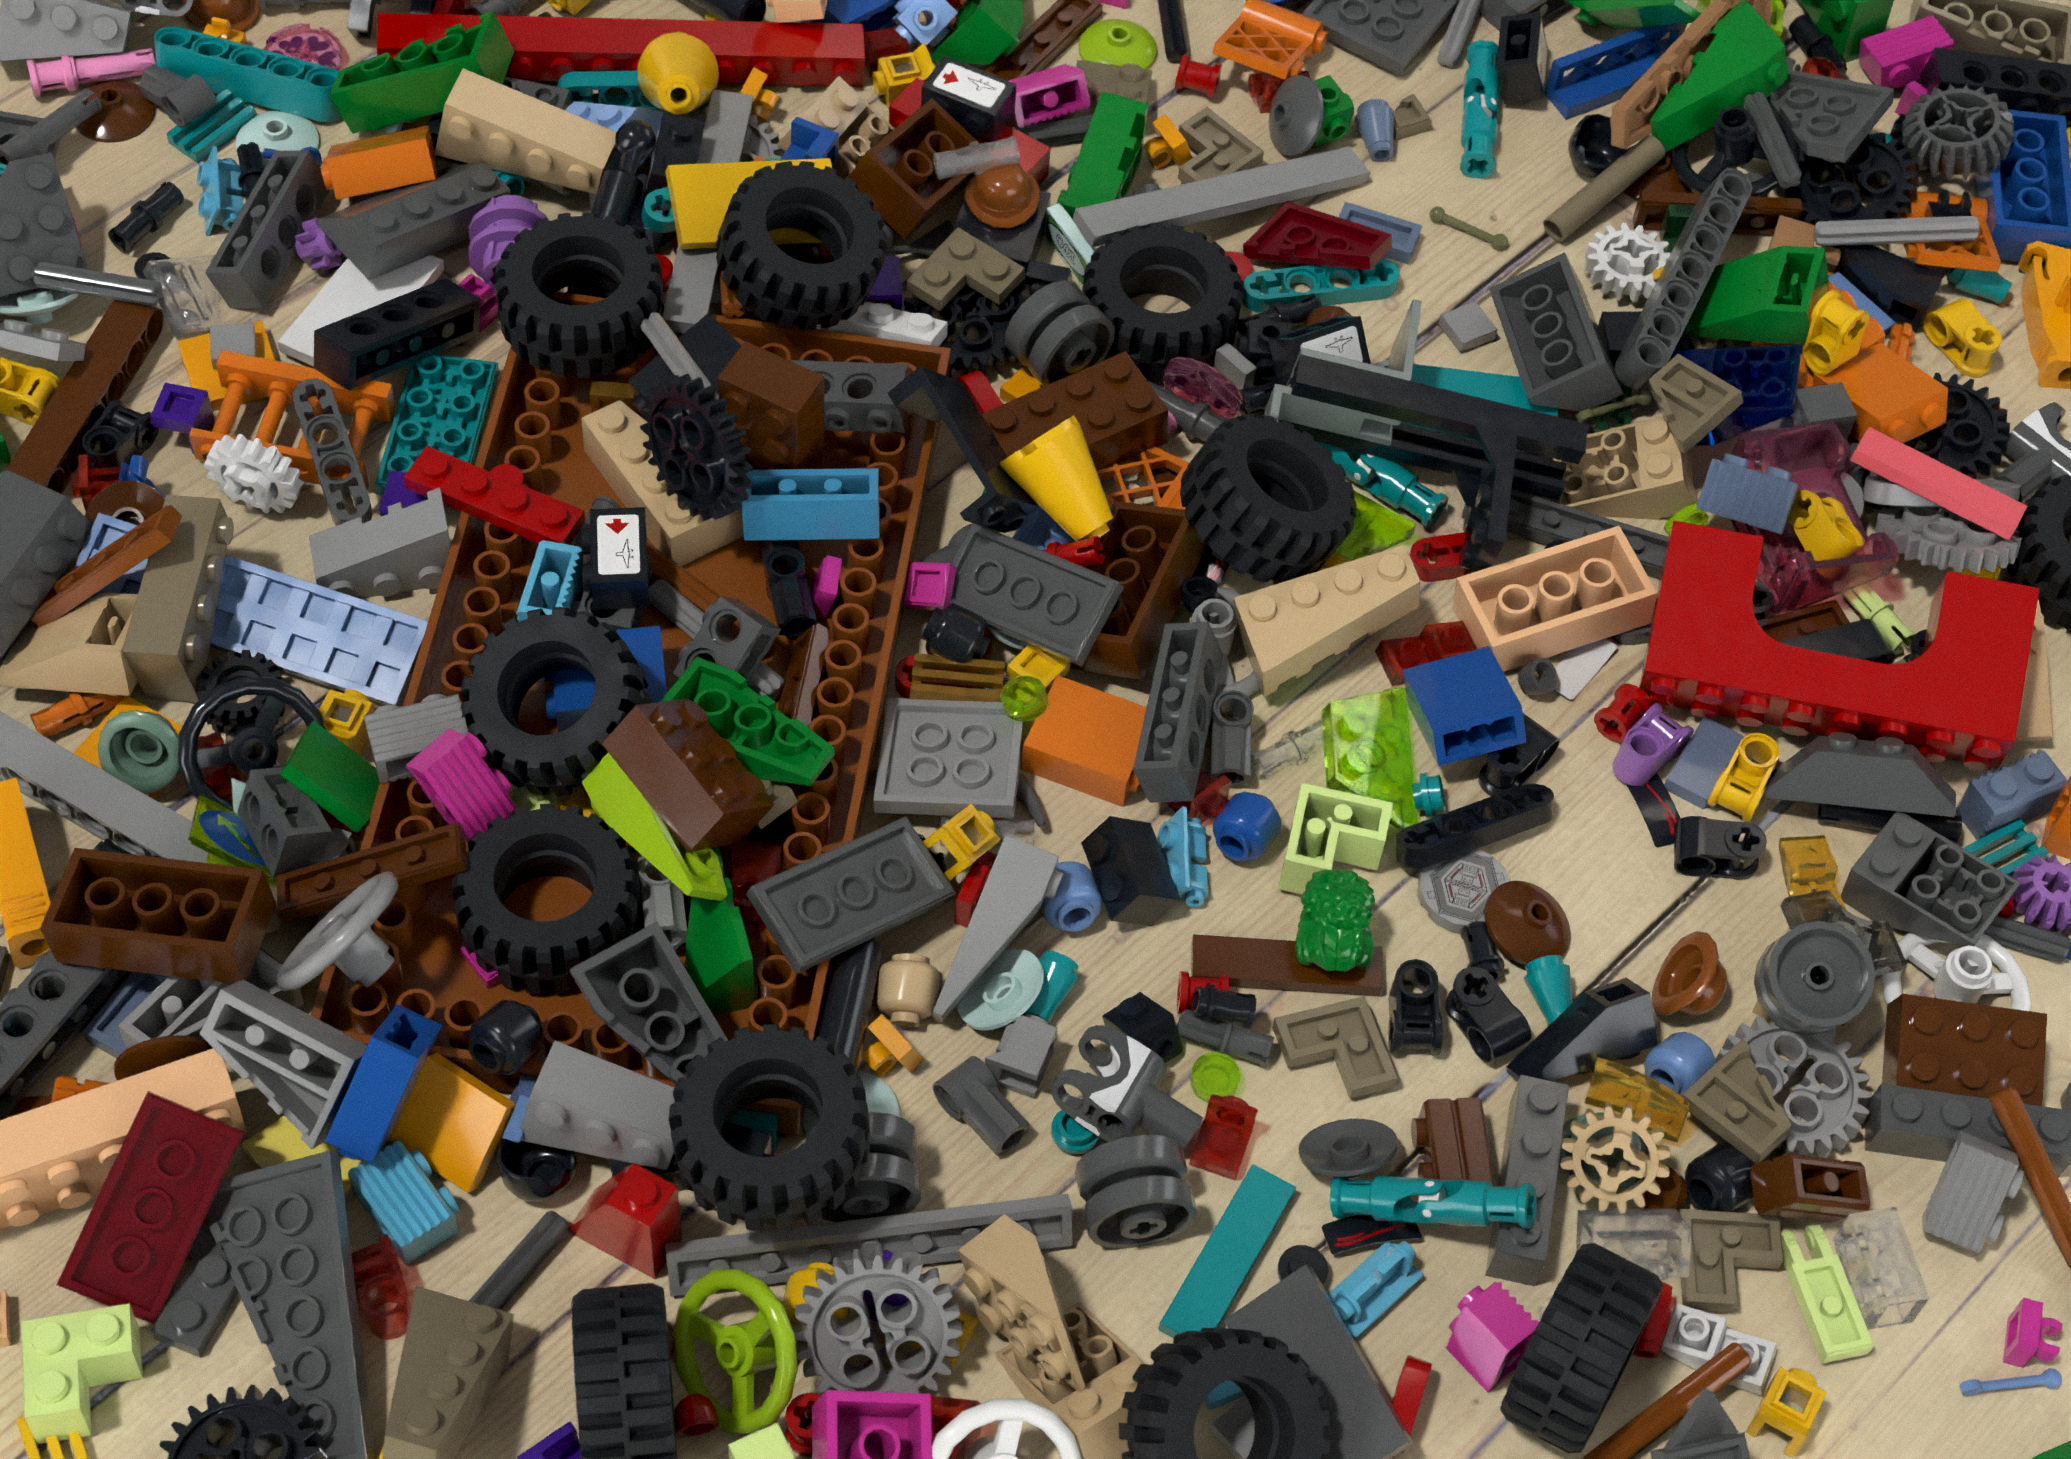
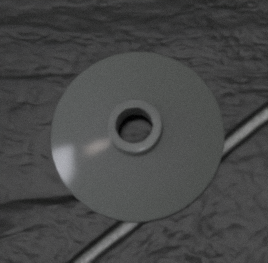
(1296, 115)
(1348, 1147)

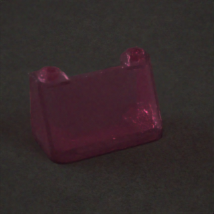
(1816, 459)

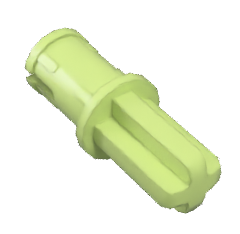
(1872, 607)

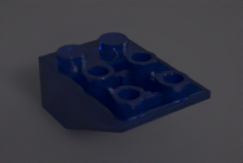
(1762, 374)

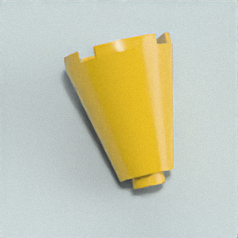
(678, 73)
(1063, 480)

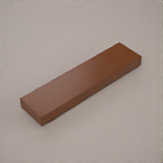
(108, 565)

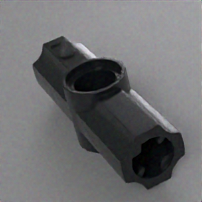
(787, 586)

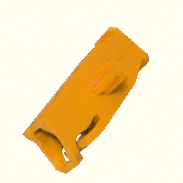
(2048, 311)
(22, 883)

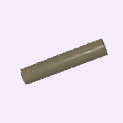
(1604, 188)

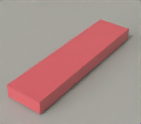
(1938, 483)

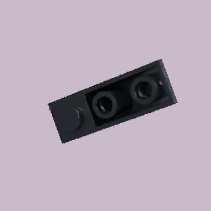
(1890, 282)
(1600, 1023)

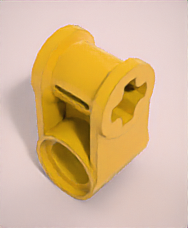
(1962, 331)
(1833, 333)
(22, 392)
(1824, 527)
(1743, 781)

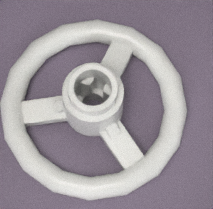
(1964, 973)
(1004, 1445)

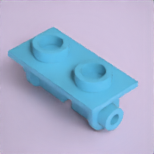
(218, 181)
(1182, 842)
(1375, 1286)

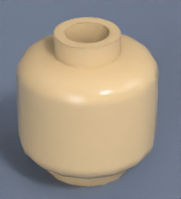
(907, 989)

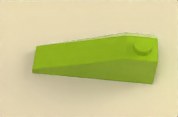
(635, 820)

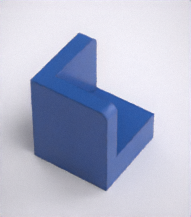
(812, 142)

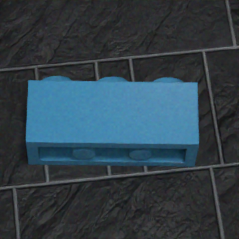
(812, 504)

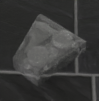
(187, 294)

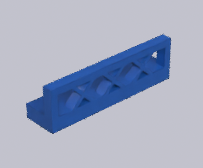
(1600, 84)

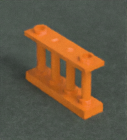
(277, 381)

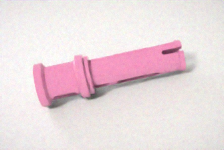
(72, 72)

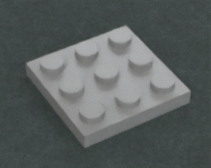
(948, 756)

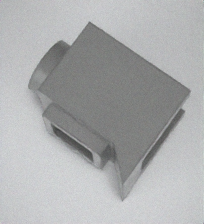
(1023, 1055)

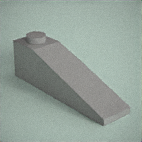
(1009, 900)

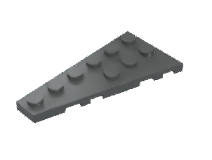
(298, 1285)

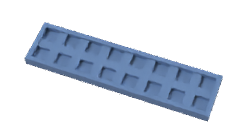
(296, 624)

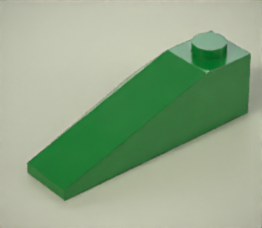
(1634, 13)
(982, 32)
(1738, 62)
(761, 734)
(719, 952)

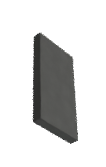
(1032, 593)
(850, 894)
(1307, 1321)

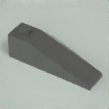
(649, 1000)

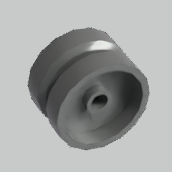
(1058, 333)
(1831, 955)
(888, 1177)
(1135, 1191)

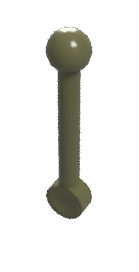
(1498, 242)
(1642, 397)

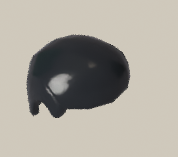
(1591, 145)
(535, 1170)

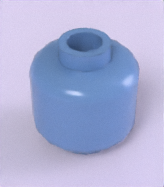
(1076, 900)
(1679, 1061)

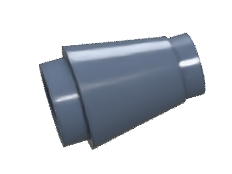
(1376, 127)

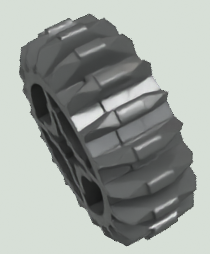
(1958, 131)

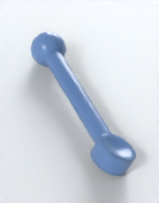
(2050, 1378)

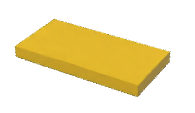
(704, 192)

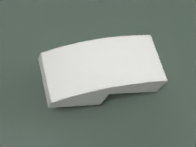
(1699, 1336)

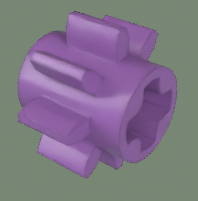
(316, 247)

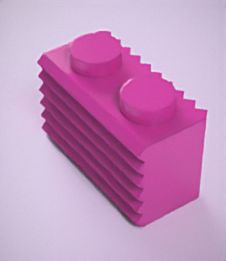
(1902, 52)
(1049, 95)
(461, 782)
(1490, 1334)

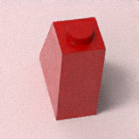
(632, 1219)

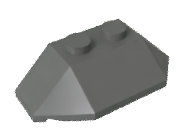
(1863, 775)

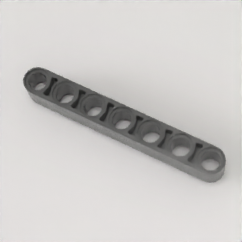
(1683, 279)

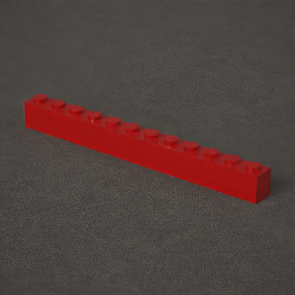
(559, 45)

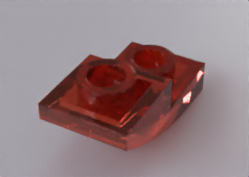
(1432, 644)

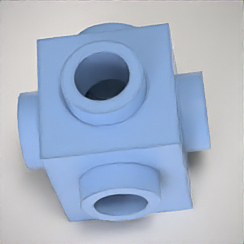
(937, 15)

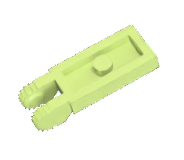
(1825, 1297)

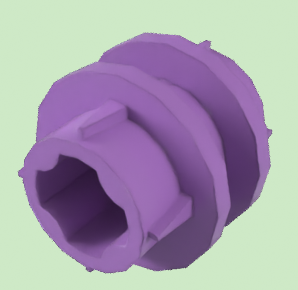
(495, 228)

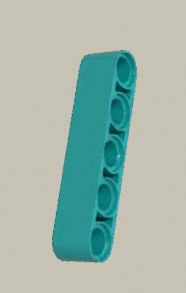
(249, 72)

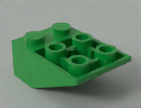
(1762, 297)

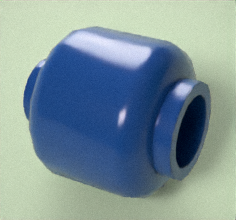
(1246, 826)

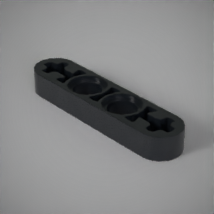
(1432, 839)

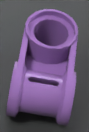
(1649, 747)

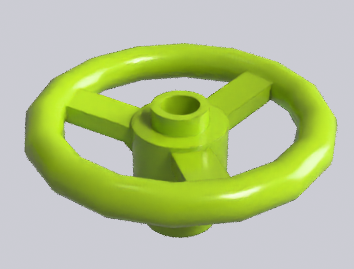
(740, 1349)

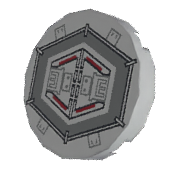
(1459, 888)

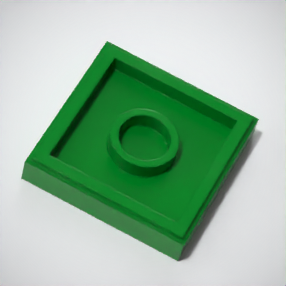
(333, 776)

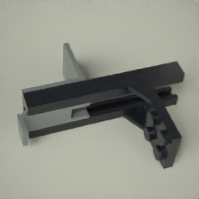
(1363, 409)

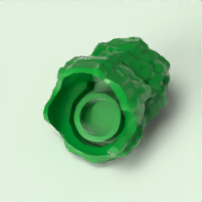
(1336, 921)

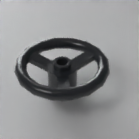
(1734, 147)
(277, 693)

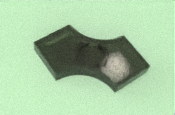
(1875, 935)

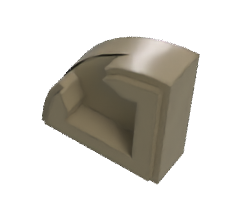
(1410, 118)

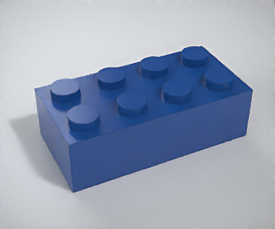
(2030, 188)

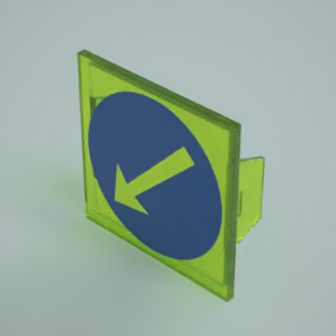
(224, 837)

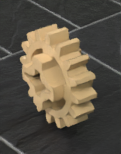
(1637, 1162)

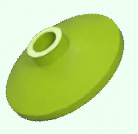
(1118, 44)

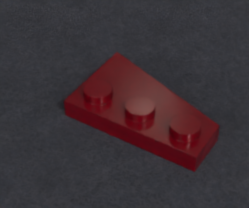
(1317, 238)

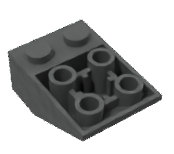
(1926, 884)

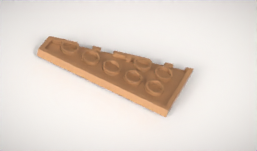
(1634, 110)

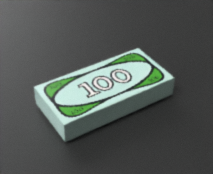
(1067, 240)

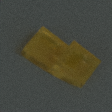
(1808, 866)
(1624, 1086)

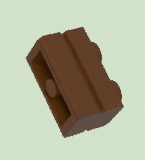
(1453, 1140)
(1809, 1188)

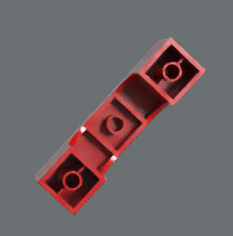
(1948, 703)

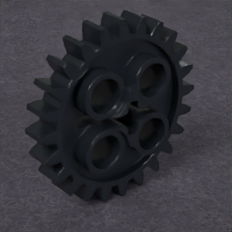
(1875, 169)
(974, 327)
(1973, 431)
(696, 447)
(259, 1427)

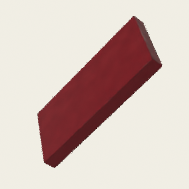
(150, 1207)

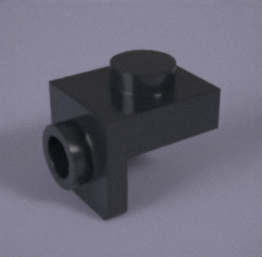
(1148, 1024)

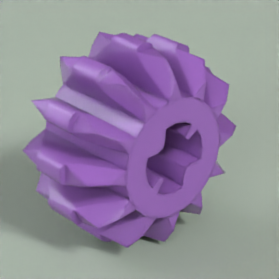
(2044, 893)

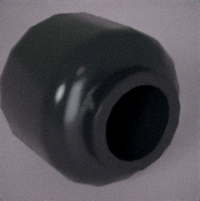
(956, 634)
(505, 1037)
(1719, 1179)

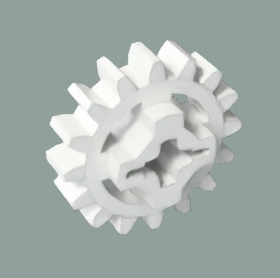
(1625, 261)
(253, 473)

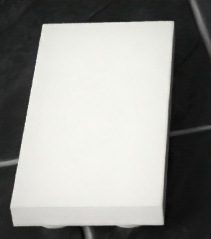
(349, 294)

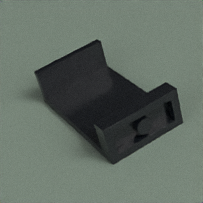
(940, 397)

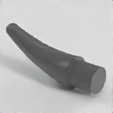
(1030, 800)

